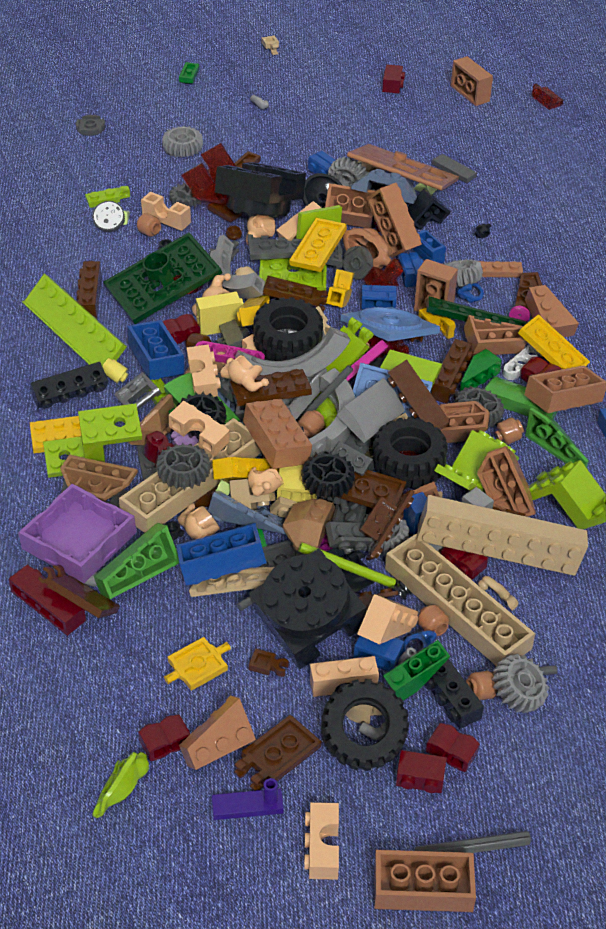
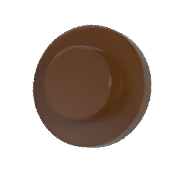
(233, 232)

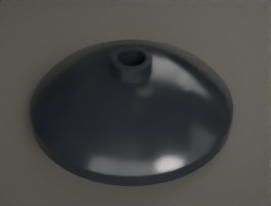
(317, 188)

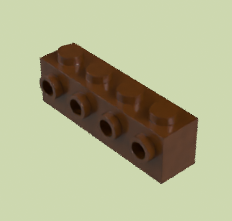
(89, 286)
(452, 370)
(416, 395)

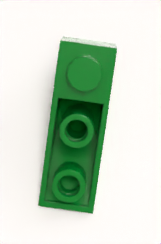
(481, 368)
(416, 671)

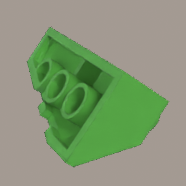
(552, 437)

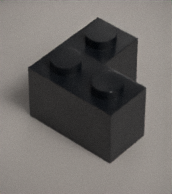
(427, 207)

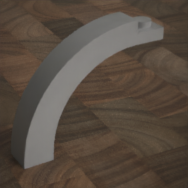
(245, 285)
(311, 362)
(337, 430)

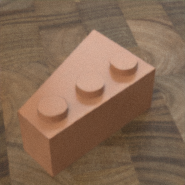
(544, 302)
(495, 337)
(219, 735)

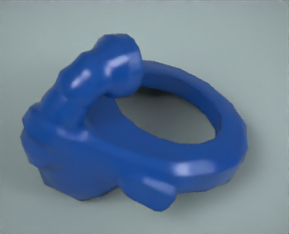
(464, 293)
(426, 637)

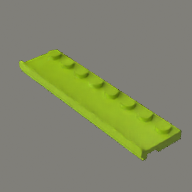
(73, 322)

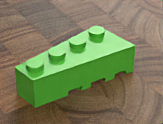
(142, 560)

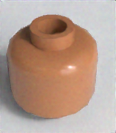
(148, 225)
(312, 423)
(509, 431)
(433, 619)
(482, 684)

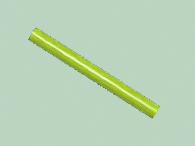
(351, 566)

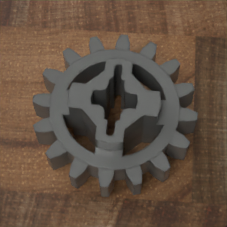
(183, 195)

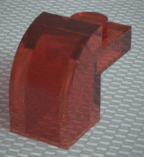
(385, 277)

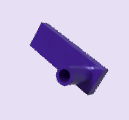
(249, 803)

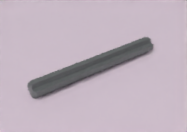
(481, 843)

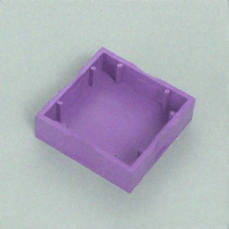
(77, 532)

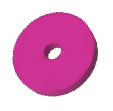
(525, 314)

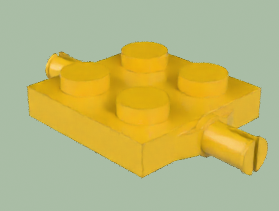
(197, 663)

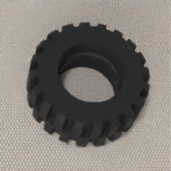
(287, 315)
(409, 436)
(364, 694)

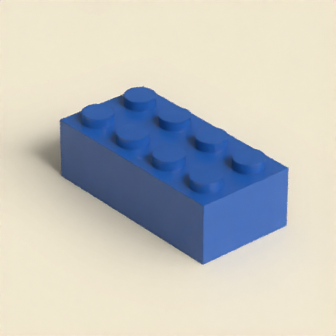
(155, 350)
(220, 554)

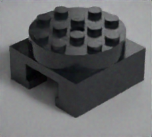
(260, 188)
(306, 621)

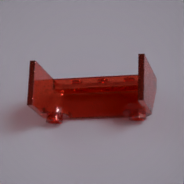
(203, 181)

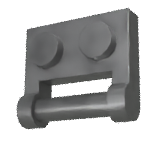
(137, 388)

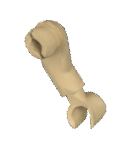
(487, 582)

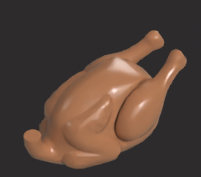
(370, 240)

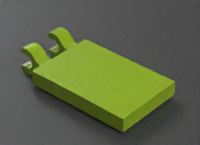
(355, 348)

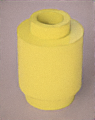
(115, 370)

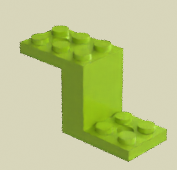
(96, 430)
(469, 460)
(575, 492)

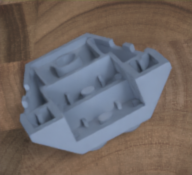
(384, 179)
(229, 510)

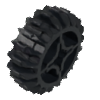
(208, 405)
(328, 475)

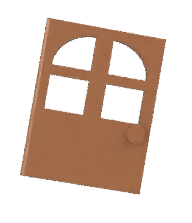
(392, 161)

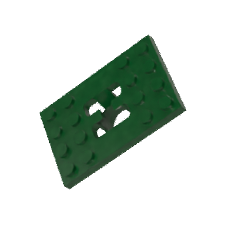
(179, 257)

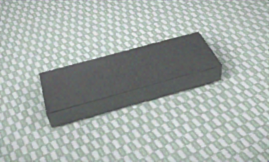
(451, 166)
(232, 333)

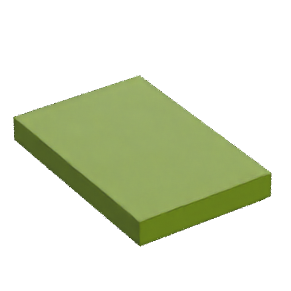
(306, 218)
(424, 368)

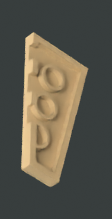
(244, 580)

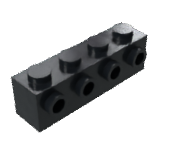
(68, 385)
(455, 695)

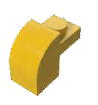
(341, 290)
(447, 325)

